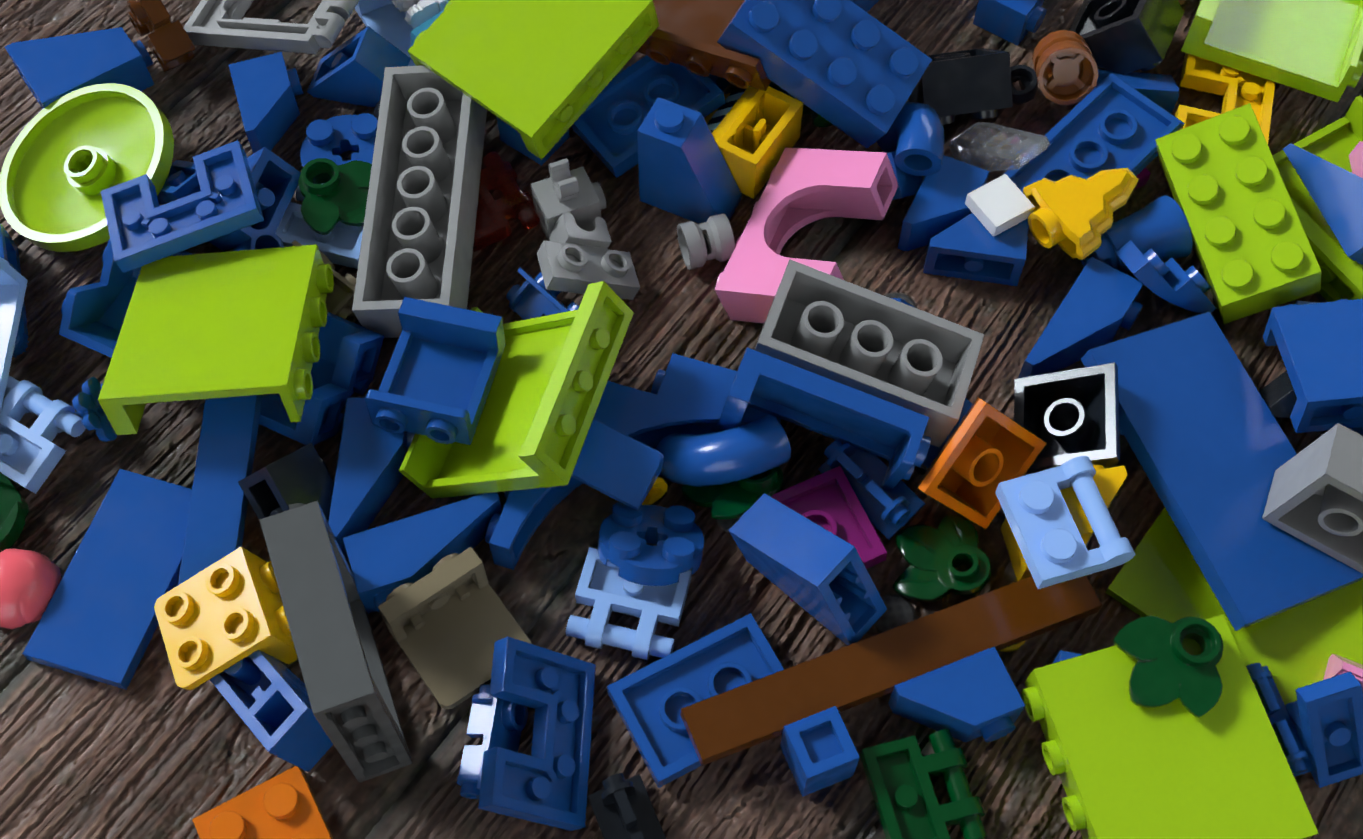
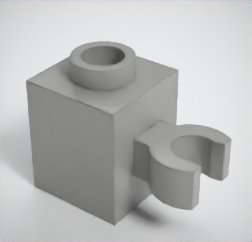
(569, 193)

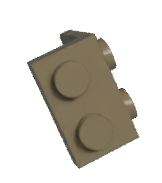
(450, 626)

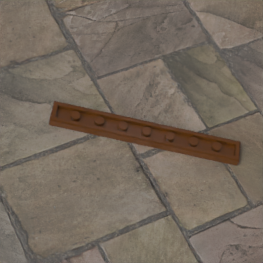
(880, 662)

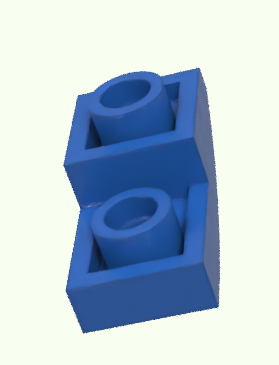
(1168, 278)

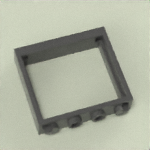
(334, 642)

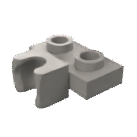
(582, 257)

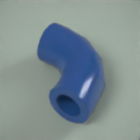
(917, 139)
(725, 454)

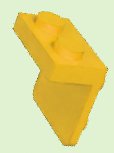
(223, 618)

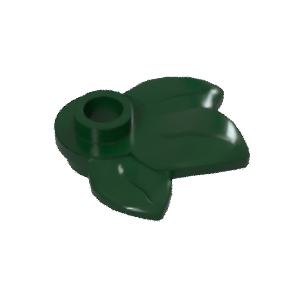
(339, 198)
(736, 497)
(933, 560)
(1164, 666)

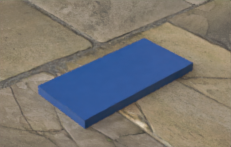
(1212, 462)

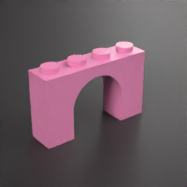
(800, 190)

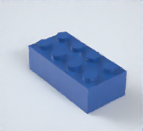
(831, 60)

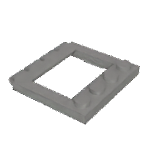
(221, 25)

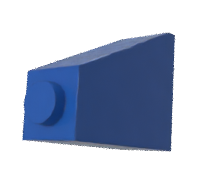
(74, 61)
(683, 165)
(810, 567)

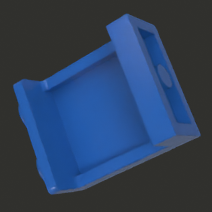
(1323, 360)
(438, 372)

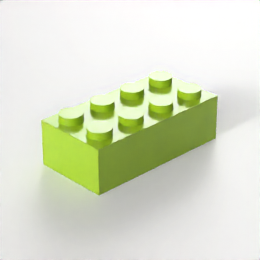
(1239, 214)

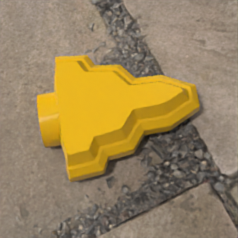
(1077, 209)

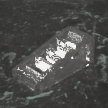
(997, 146)

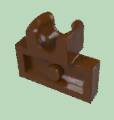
(165, 39)

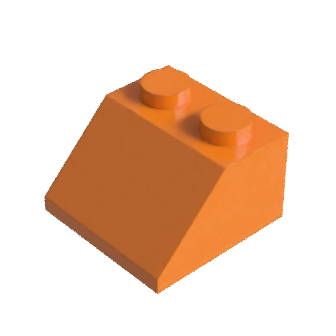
(976, 459)

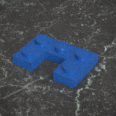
(148, 232)
(554, 780)

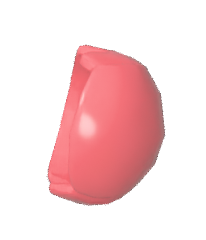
(25, 586)

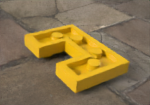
(1234, 85)

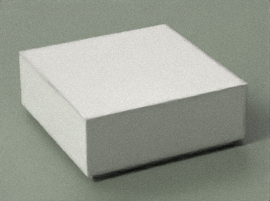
(999, 205)

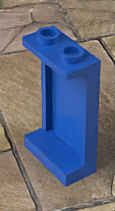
(830, 411)

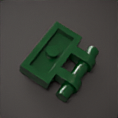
(905, 793)

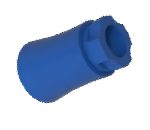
(1155, 226)

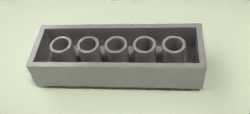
(419, 198)

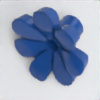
(91, 411)

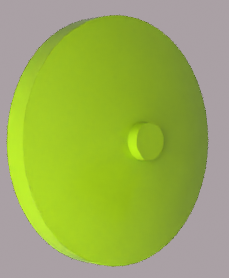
(75, 152)

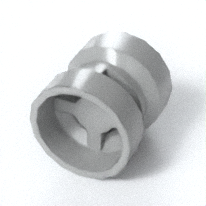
(706, 241)

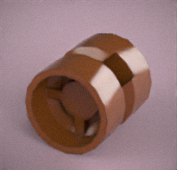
(1064, 67)

